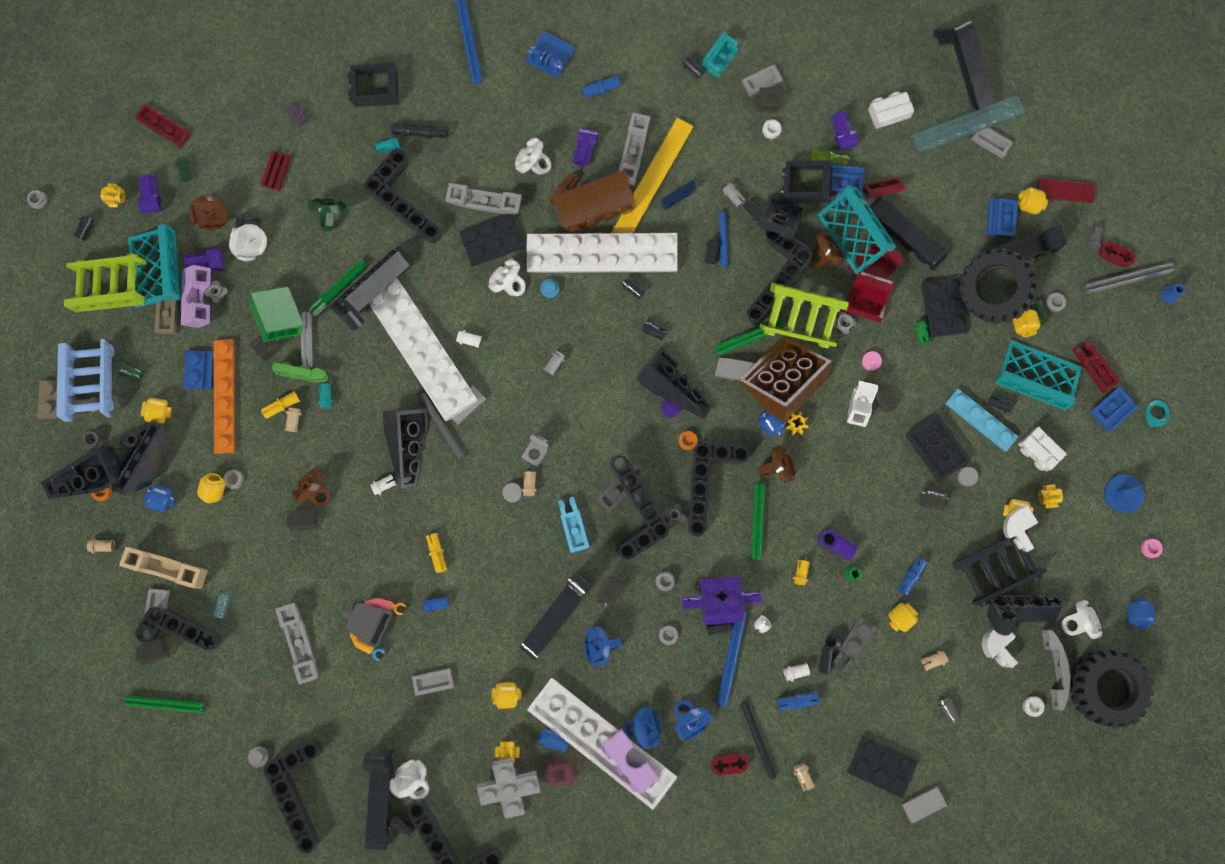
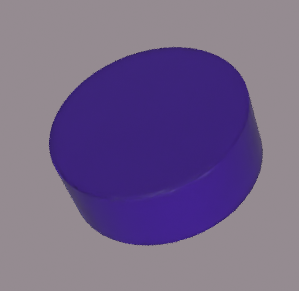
(669, 409)

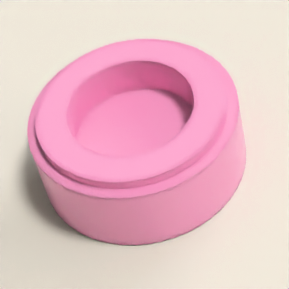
(871, 361)
(1151, 548)

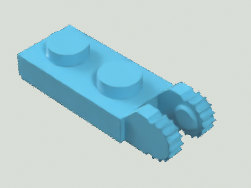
(573, 527)

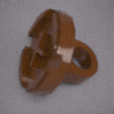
(208, 212)
(828, 250)
(781, 464)
(309, 486)

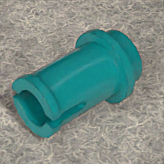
(388, 145)
(325, 396)

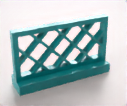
(870, 223)
(168, 261)
(1037, 389)

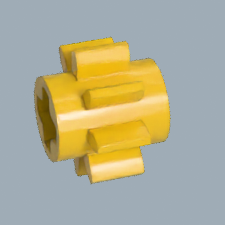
(112, 195)
(791, 425)
(1050, 496)
(507, 750)

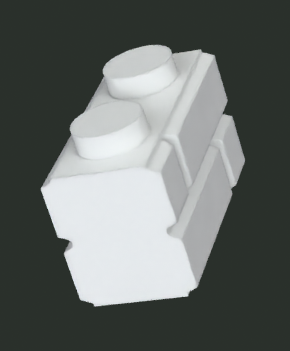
(891, 109)
(1041, 449)

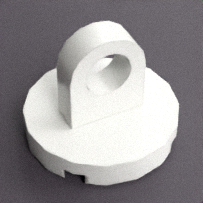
(530, 157)
(247, 242)
(505, 277)
(1086, 620)
(408, 780)

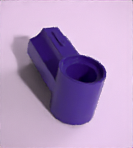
(844, 134)
(585, 144)
(150, 199)
(210, 259)
(838, 544)

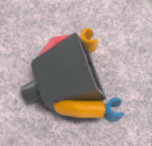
(368, 623)

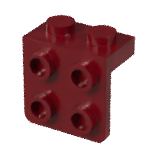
(883, 266)
(869, 296)

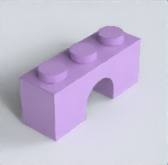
(194, 283)
(640, 776)

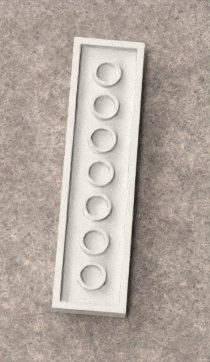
(602, 252)
(422, 350)
(587, 732)

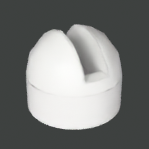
(762, 624)

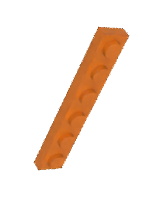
(224, 396)

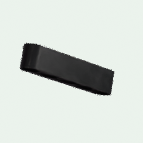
(908, 233)

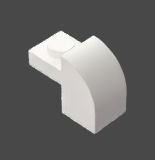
(861, 403)
(1015, 525)
(994, 644)

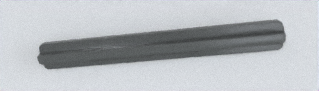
(1128, 278)

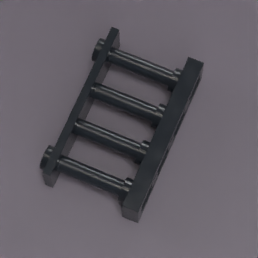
(983, 557)

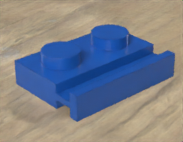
(847, 176)
(1002, 218)
(198, 370)
(1113, 409)

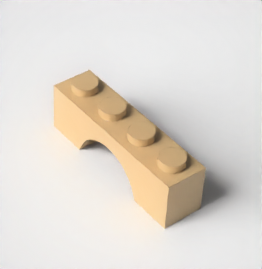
(163, 567)

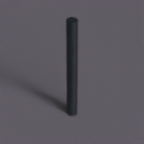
(758, 740)

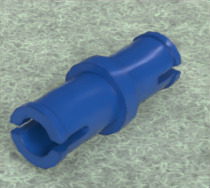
(601, 86)
(912, 576)
(798, 701)

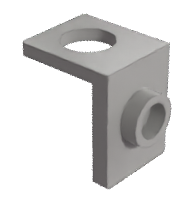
(536, 443)

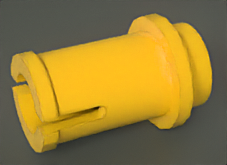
(801, 572)

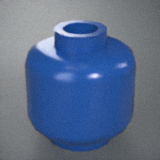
(771, 424)
(158, 498)
(1141, 613)

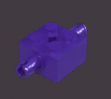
(718, 589)

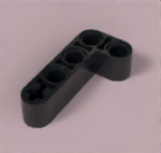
(1037, 246)
(1008, 609)
(181, 632)

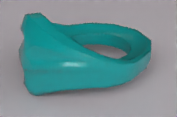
(1152, 421)

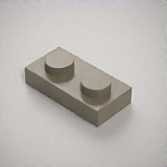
(166, 317)
(47, 400)

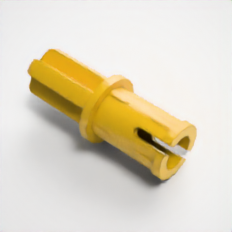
(280, 404)
(436, 553)

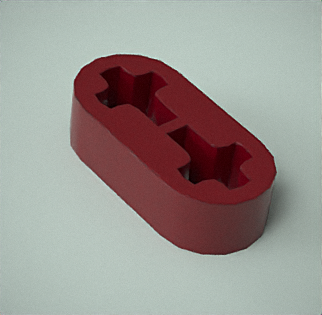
(1117, 254)
(729, 759)

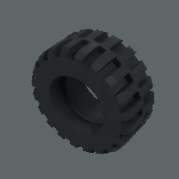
(983, 265)
(1136, 682)

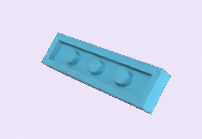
(981, 420)

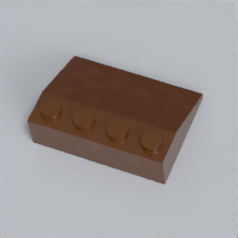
(594, 202)
(786, 377)

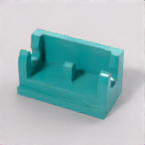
(720, 55)

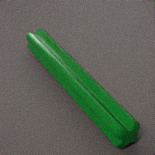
(343, 282)
(744, 339)
(758, 521)
(164, 704)

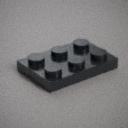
(780, 217)
(491, 240)
(944, 308)
(938, 448)
(882, 766)

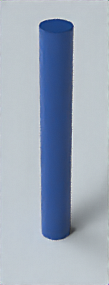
(723, 239)

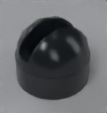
(833, 642)

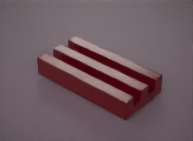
(280, 156)
(883, 187)

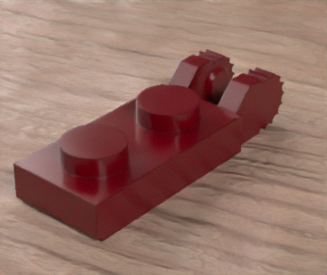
(1096, 367)

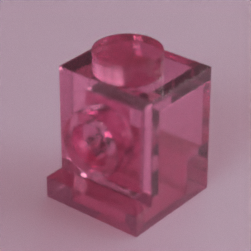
(566, 779)

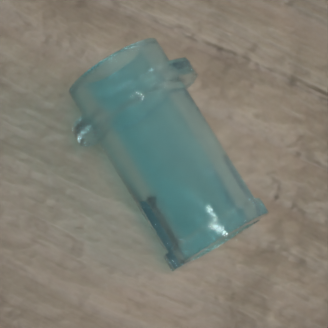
(221, 606)

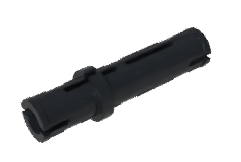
(420, 130)

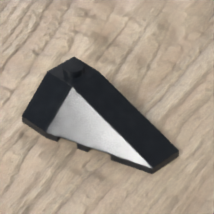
(665, 381)
(404, 438)
(87, 475)

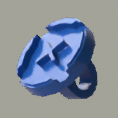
(1123, 493)
(598, 646)
(692, 723)
(646, 726)

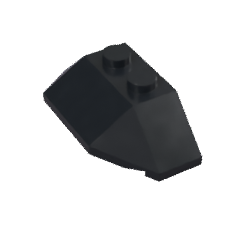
(143, 460)

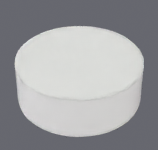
(771, 129)
(1033, 706)

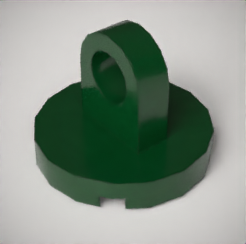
(327, 209)

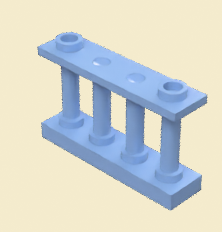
(66, 376)

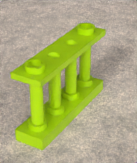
(798, 297)
(112, 298)

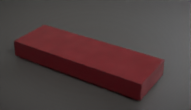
(162, 125)
(1067, 190)

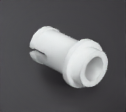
(469, 339)
(381, 485)
(796, 672)

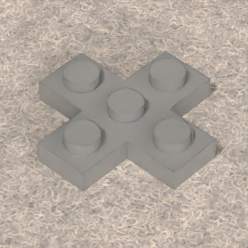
(508, 788)

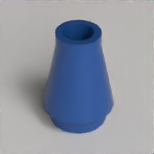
(1172, 293)
(552, 740)

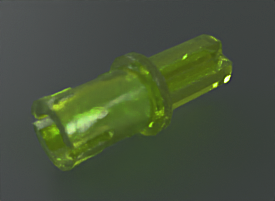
(837, 159)

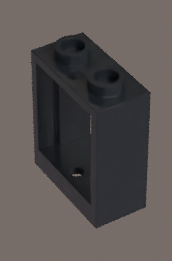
(378, 99)
(808, 197)

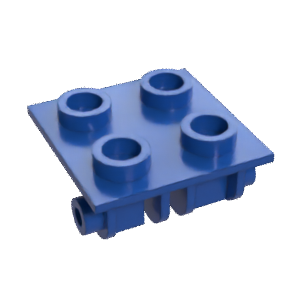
(550, 54)

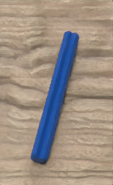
(469, 41)
(730, 663)

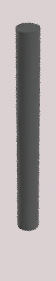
(442, 426)

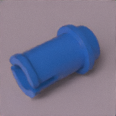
(435, 604)

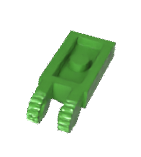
(302, 372)

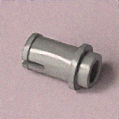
(733, 194)
(554, 362)

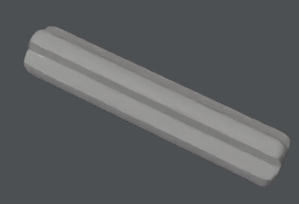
(306, 340)

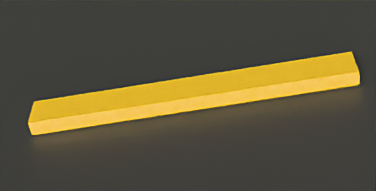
(654, 176)

